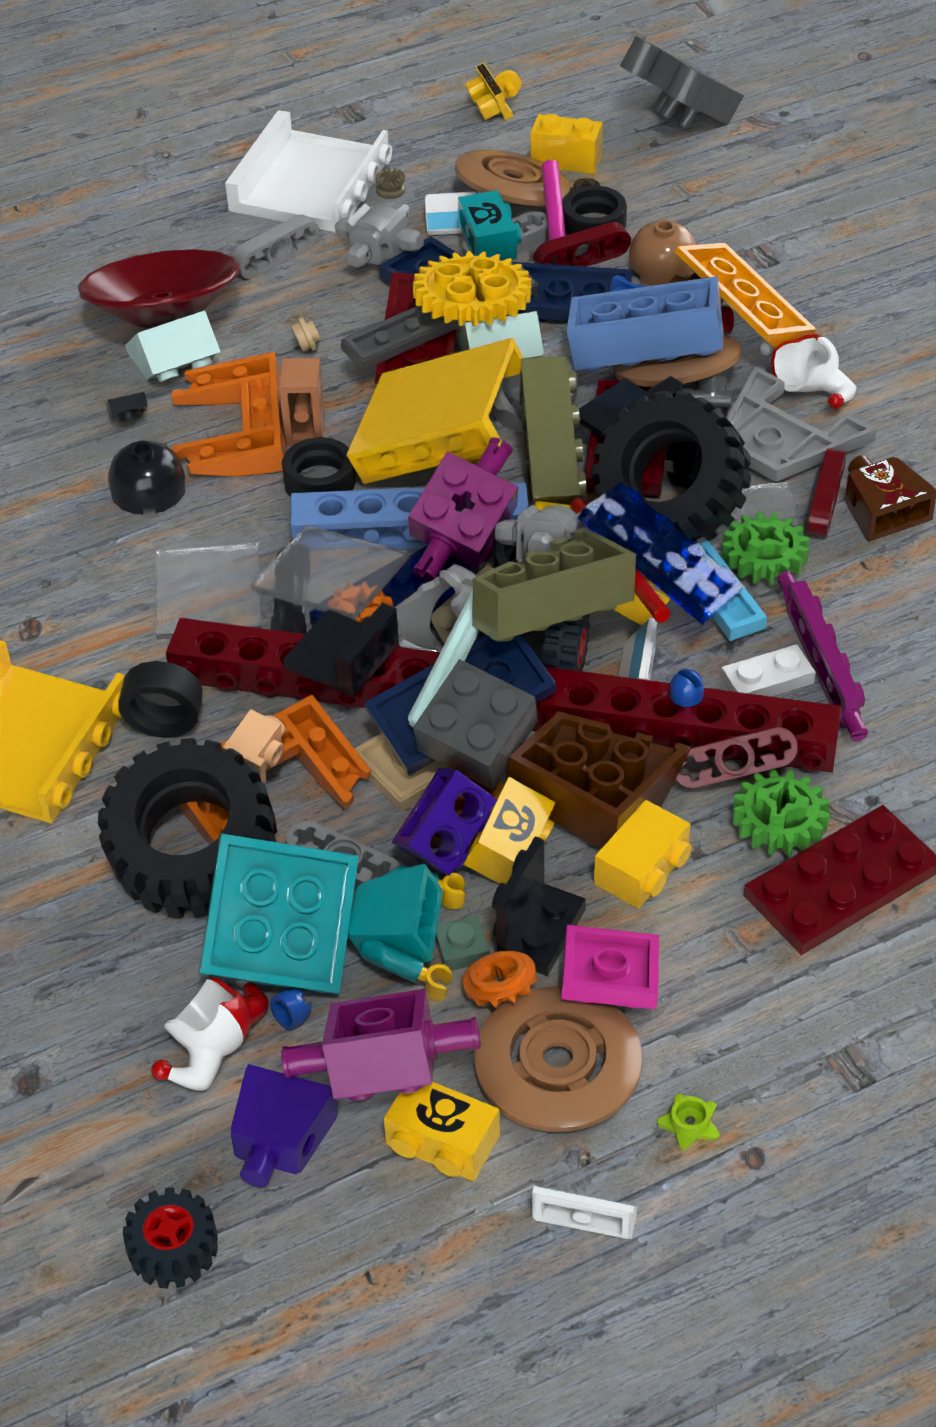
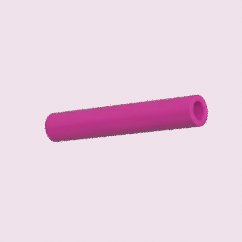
(553, 199)

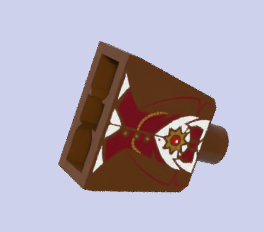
(887, 496)

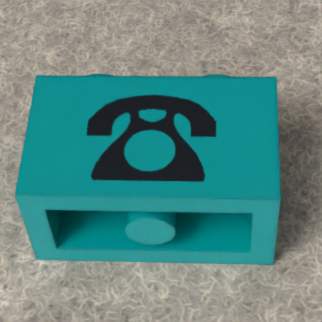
(488, 225)

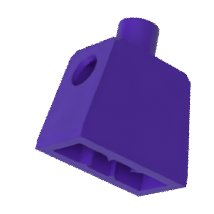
(279, 1123)

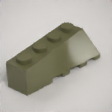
(549, 430)
(553, 586)

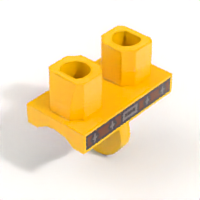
(490, 92)

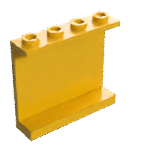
(432, 410)
(49, 736)

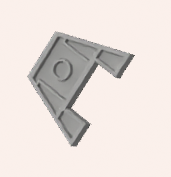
(782, 443)

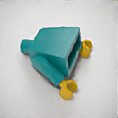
(398, 922)

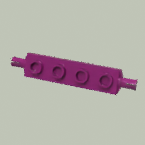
(821, 649)

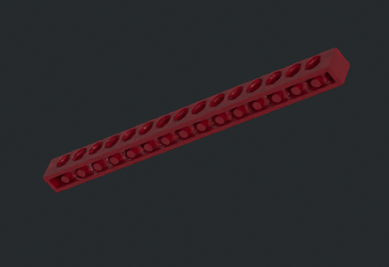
(253, 662)

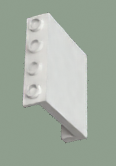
(304, 175)

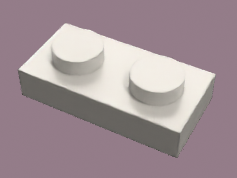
(769, 673)

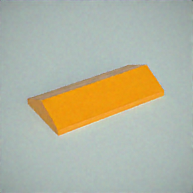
(747, 292)

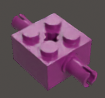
(464, 488)
(380, 1045)

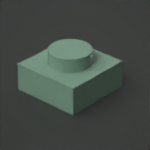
(461, 942)

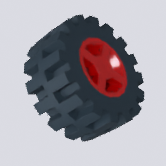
(566, 644)
(173, 1218)

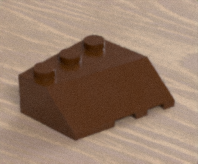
(594, 773)

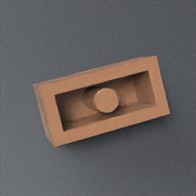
(302, 399)

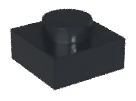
(127, 407)

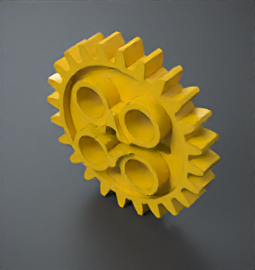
(472, 288)

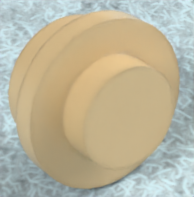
(306, 334)

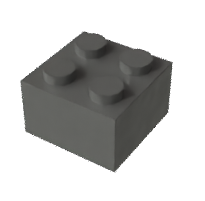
(475, 723)

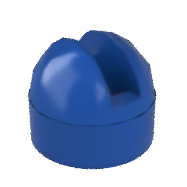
(686, 688)
(290, 1008)

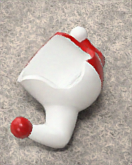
(810, 366)
(210, 1029)

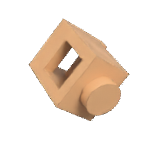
(258, 741)

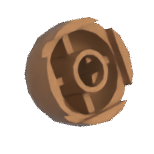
(653, 252)

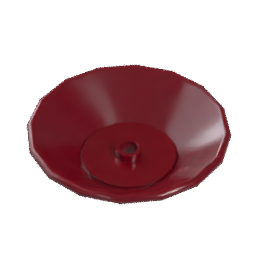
(159, 285)

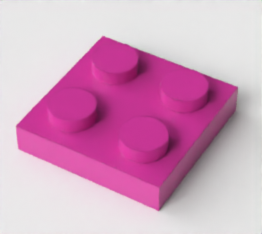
(611, 967)

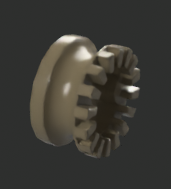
(390, 183)

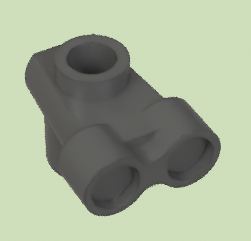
(714, 390)

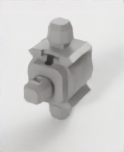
(378, 234)
(538, 529)

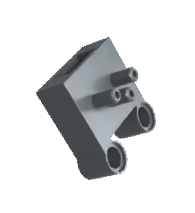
(681, 84)

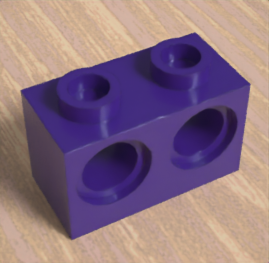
(436, 813)

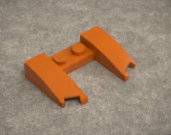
(261, 444)
(316, 744)

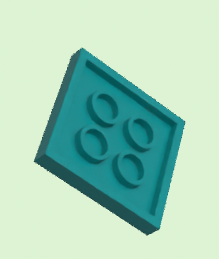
(278, 914)

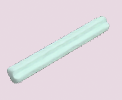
(455, 648)

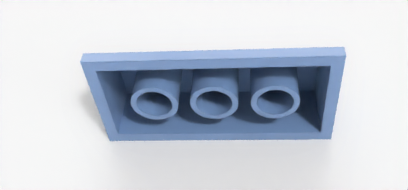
(645, 324)

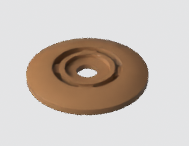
(511, 173)
(685, 369)
(557, 1096)

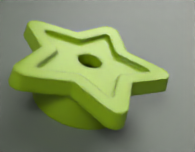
(687, 1108)

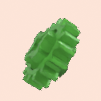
(765, 547)
(781, 812)

